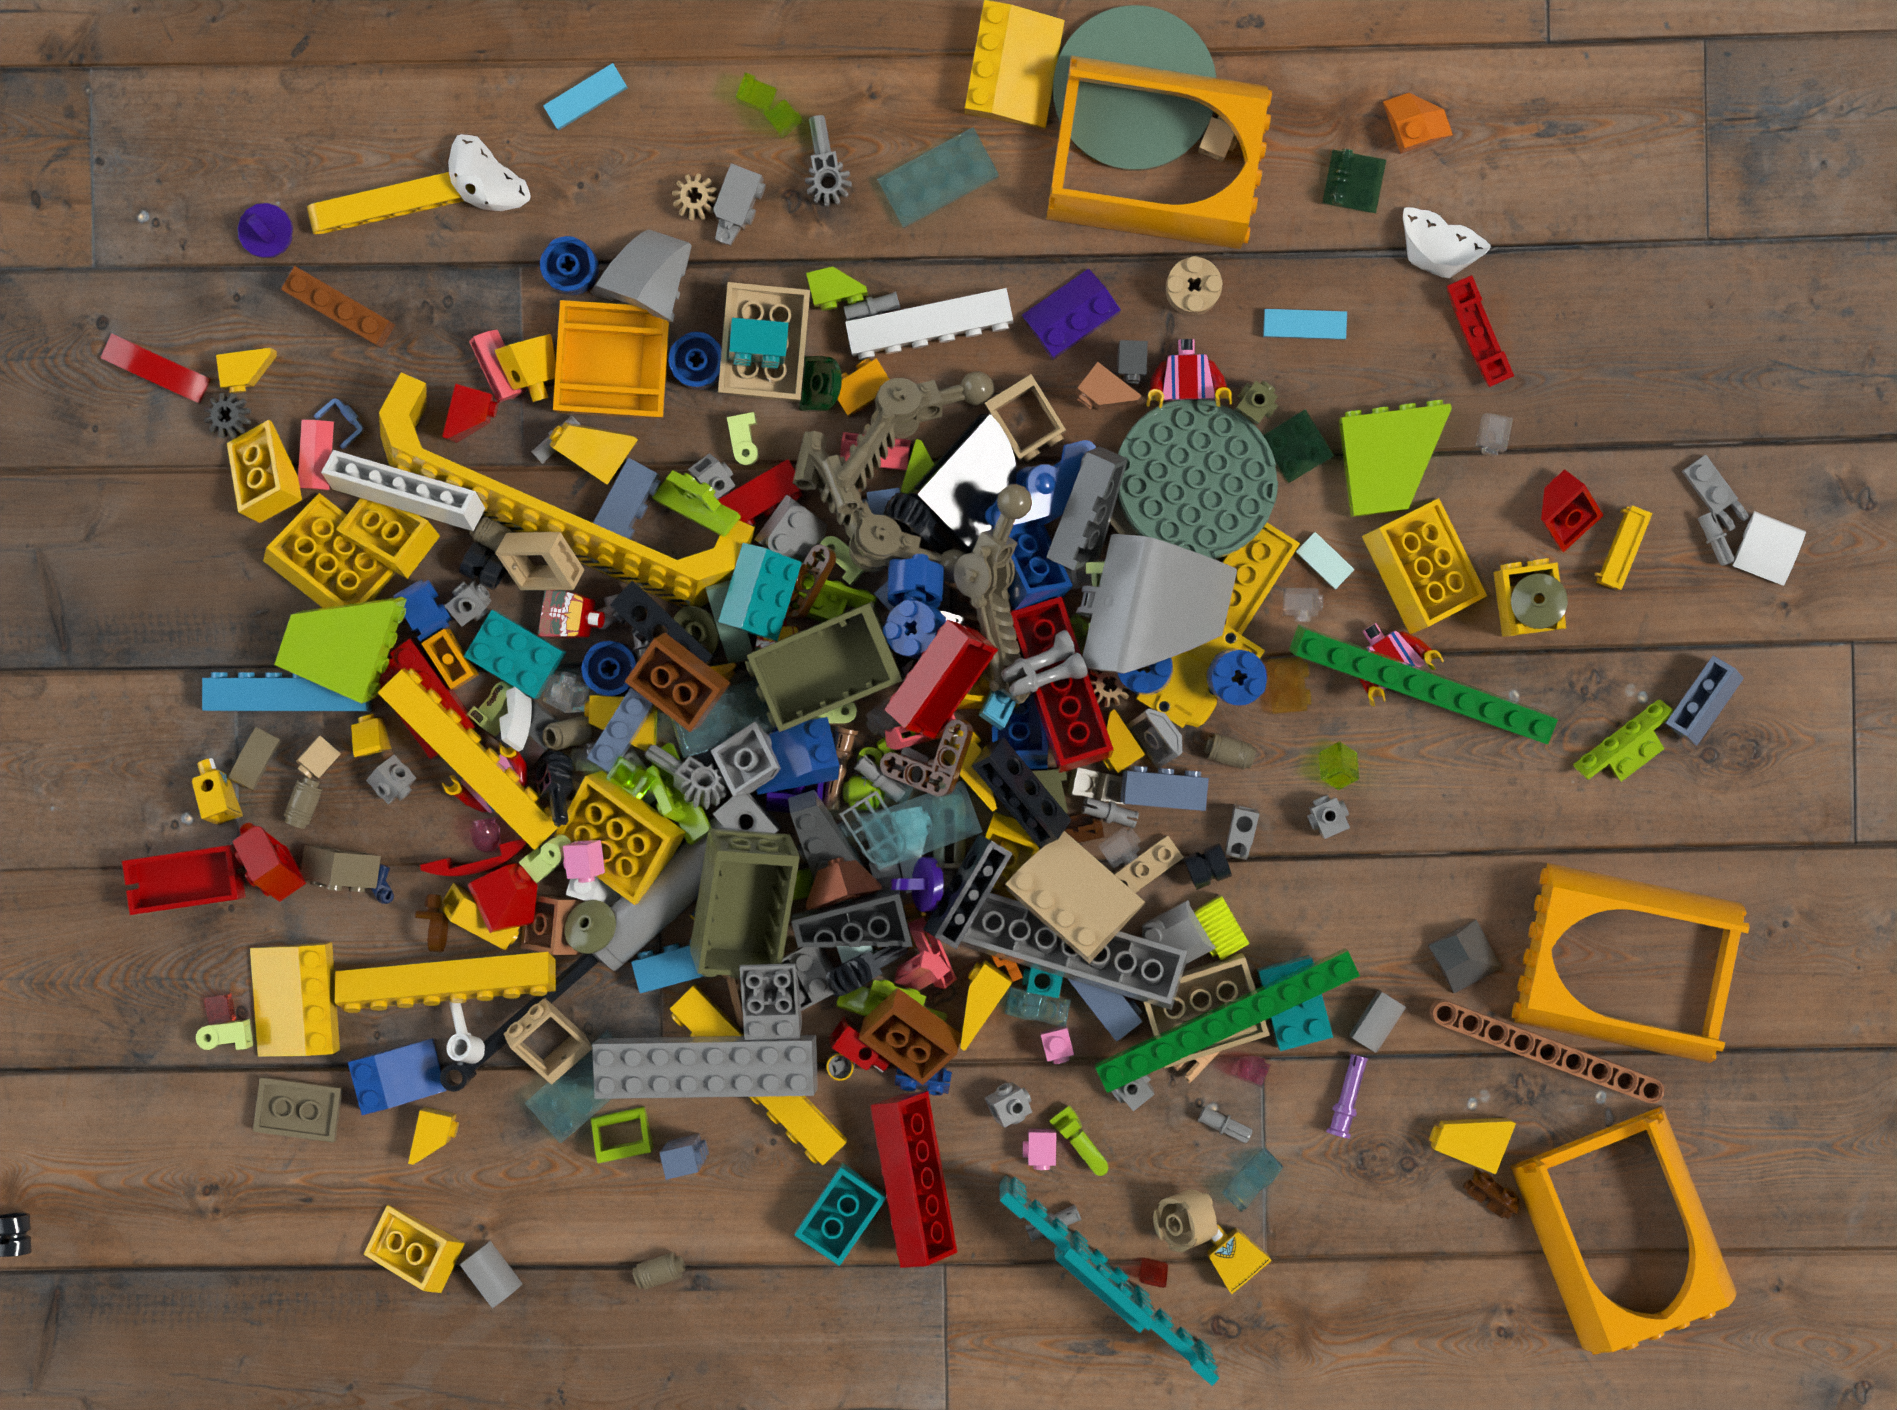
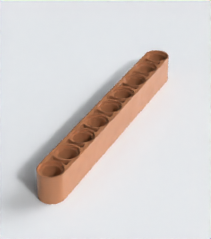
(1559, 1051)

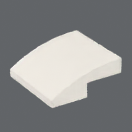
(1769, 548)

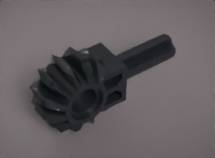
(916, 520)
(555, 783)
(861, 969)

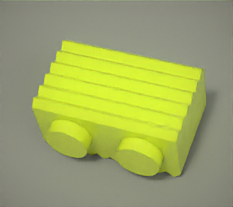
(1221, 927)

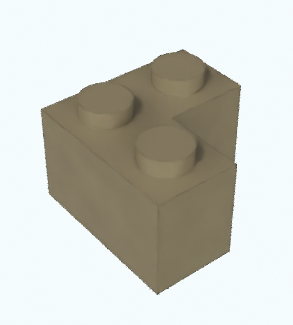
(339, 868)

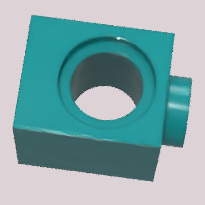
(1051, 990)

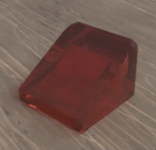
(220, 1009)
(1153, 1272)

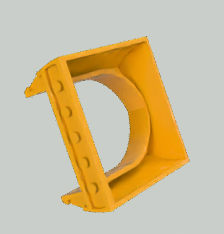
(1213, 221)
(1575, 894)
(1596, 1319)

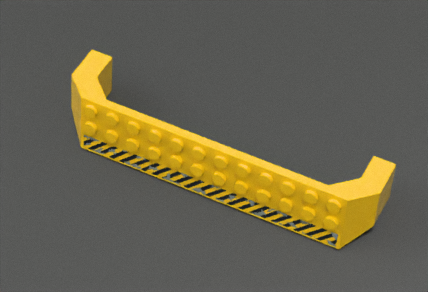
(673, 580)

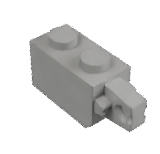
(736, 202)

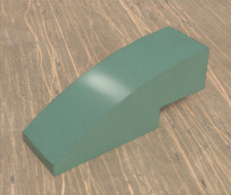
(735, 642)

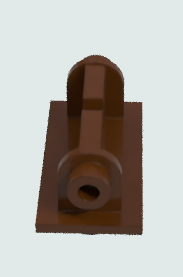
(1085, 828)
(1502, 1200)

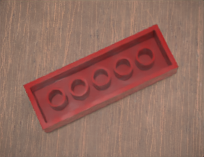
(1066, 705)
(914, 1179)

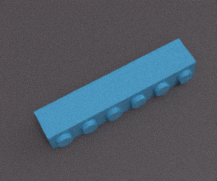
(272, 694)

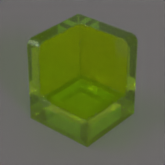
(755, 93)
(783, 118)
(1338, 765)
(631, 777)

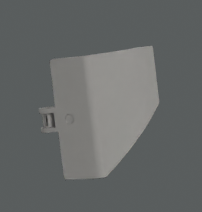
(1153, 603)

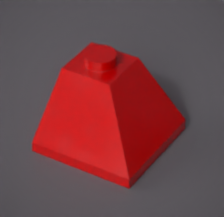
(468, 412)
(1568, 509)
(505, 897)

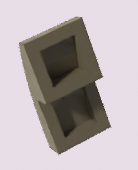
(254, 758)
(1095, 785)

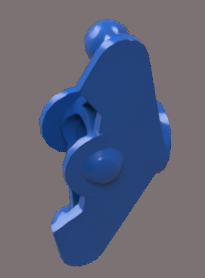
(1048, 485)

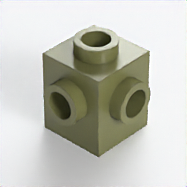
(1254, 411)

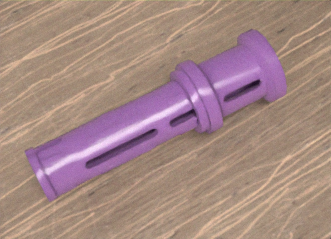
(1344, 1110)

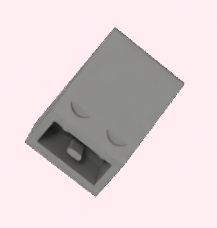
(811, 968)
(770, 1002)

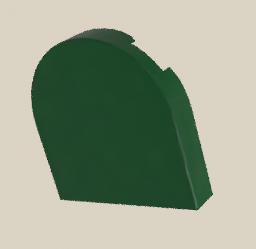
(820, 383)

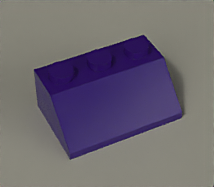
(1071, 313)

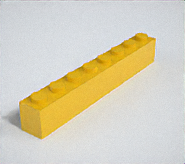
(468, 757)
(445, 981)
(796, 1113)

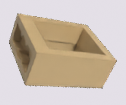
(1011, 394)
(562, 568)
(554, 1064)

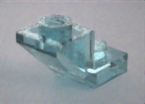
(1037, 1007)
(1252, 1178)

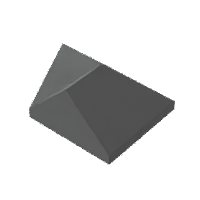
(534, 745)
(1464, 956)

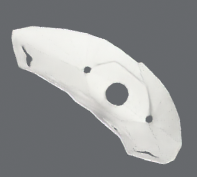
(485, 175)
(1437, 246)

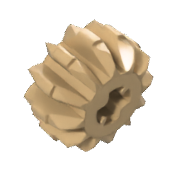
(704, 192)
(1111, 694)

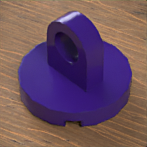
(265, 230)
(925, 884)

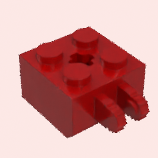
(267, 862)

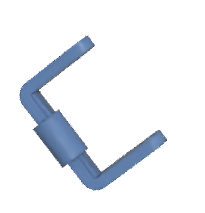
(349, 414)

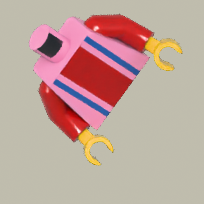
(1187, 378)
(1398, 646)
(468, 796)

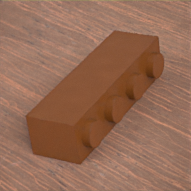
(338, 306)

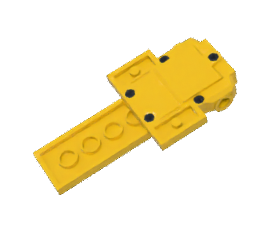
(1258, 566)

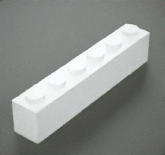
(929, 322)
(403, 490)

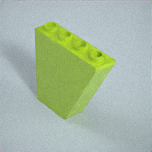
(1388, 454)
(343, 645)

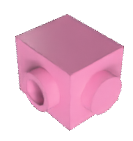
(583, 860)
(1057, 1044)
(1040, 1148)

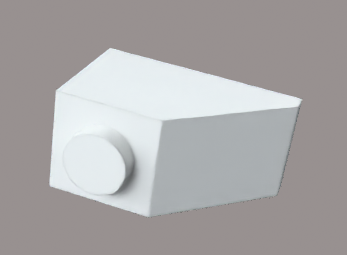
(592, 891)

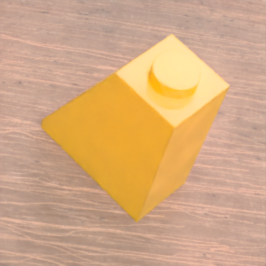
(593, 448)
(602, 708)
(463, 911)
(1474, 1140)

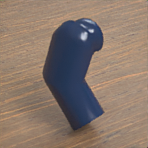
(383, 892)

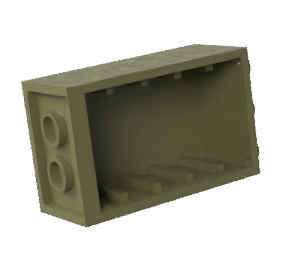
(824, 667)
(743, 901)

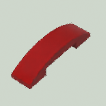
(1478, 331)
(155, 368)
(445, 867)

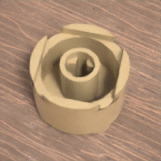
(1209, 287)
(1185, 1220)

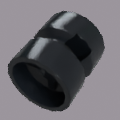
(483, 565)
(1207, 866)
(14, 1235)

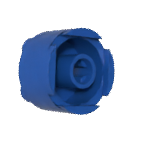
(556, 258)
(688, 348)
(915, 580)
(422, 609)
(902, 626)
(597, 660)
(1151, 682)
(1251, 683)

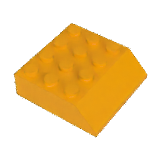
(610, 361)

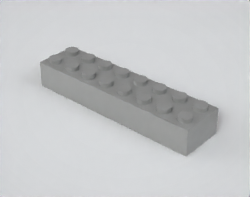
(1124, 965)
(704, 1067)

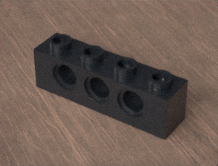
(634, 597)
(1021, 792)
(967, 891)

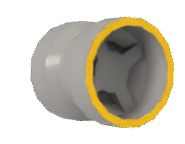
(840, 1069)

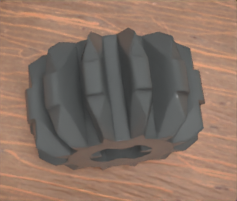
(218, 417)

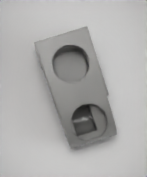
(1241, 831)

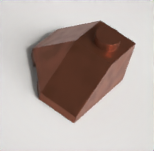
(840, 882)

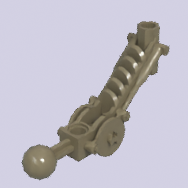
(897, 415)
(872, 537)
(985, 579)

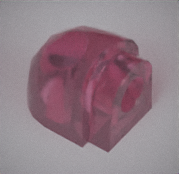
(485, 835)
(1251, 1069)

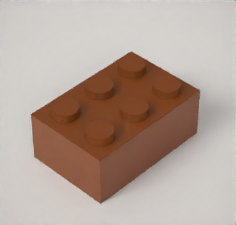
(677, 682)
(910, 1036)

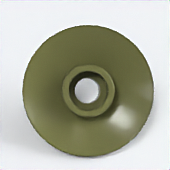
(1534, 614)
(700, 626)
(597, 933)

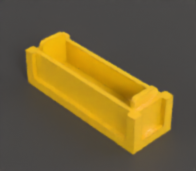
(1624, 548)

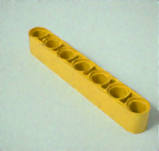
(384, 203)

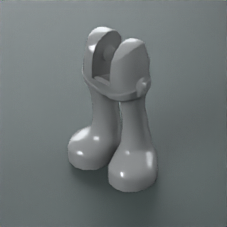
(1063, 649)

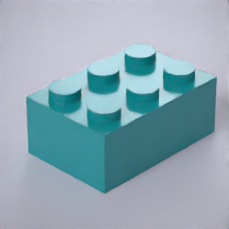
(758, 342)
(760, 591)
(515, 654)
(1301, 1023)
(840, 1214)

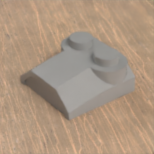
(792, 530)
(1156, 736)
(746, 760)
(1179, 930)

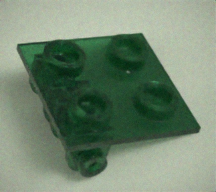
(1354, 181)
(1297, 446)

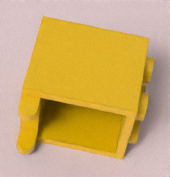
(1509, 623)

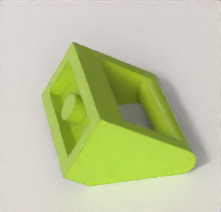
(622, 1150)

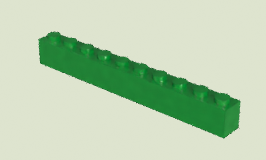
(1423, 684)
(1227, 1020)

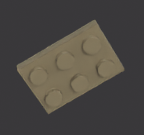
(297, 1109)

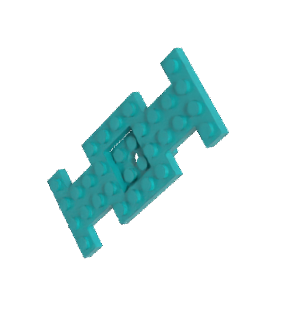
(1106, 1282)

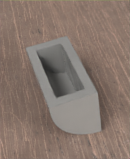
(1377, 1021)
(491, 1274)

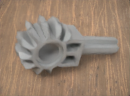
(825, 165)
(689, 777)

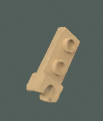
(1149, 864)

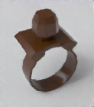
(438, 923)

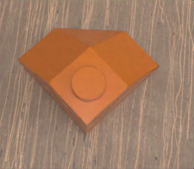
(1416, 122)

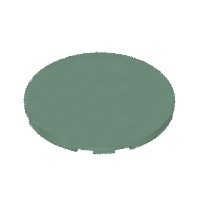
(1129, 125)
(1197, 477)

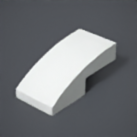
(517, 722)

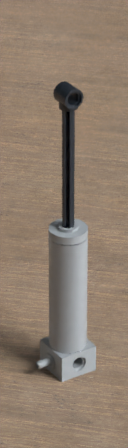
(636, 924)

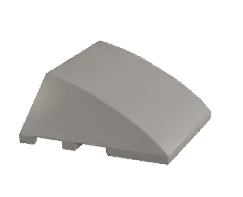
(647, 273)

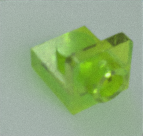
(1080, 628)

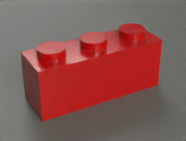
(763, 493)

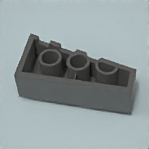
(1088, 509)
(819, 833)
(855, 923)

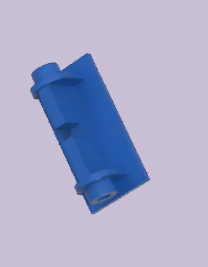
(935, 1085)

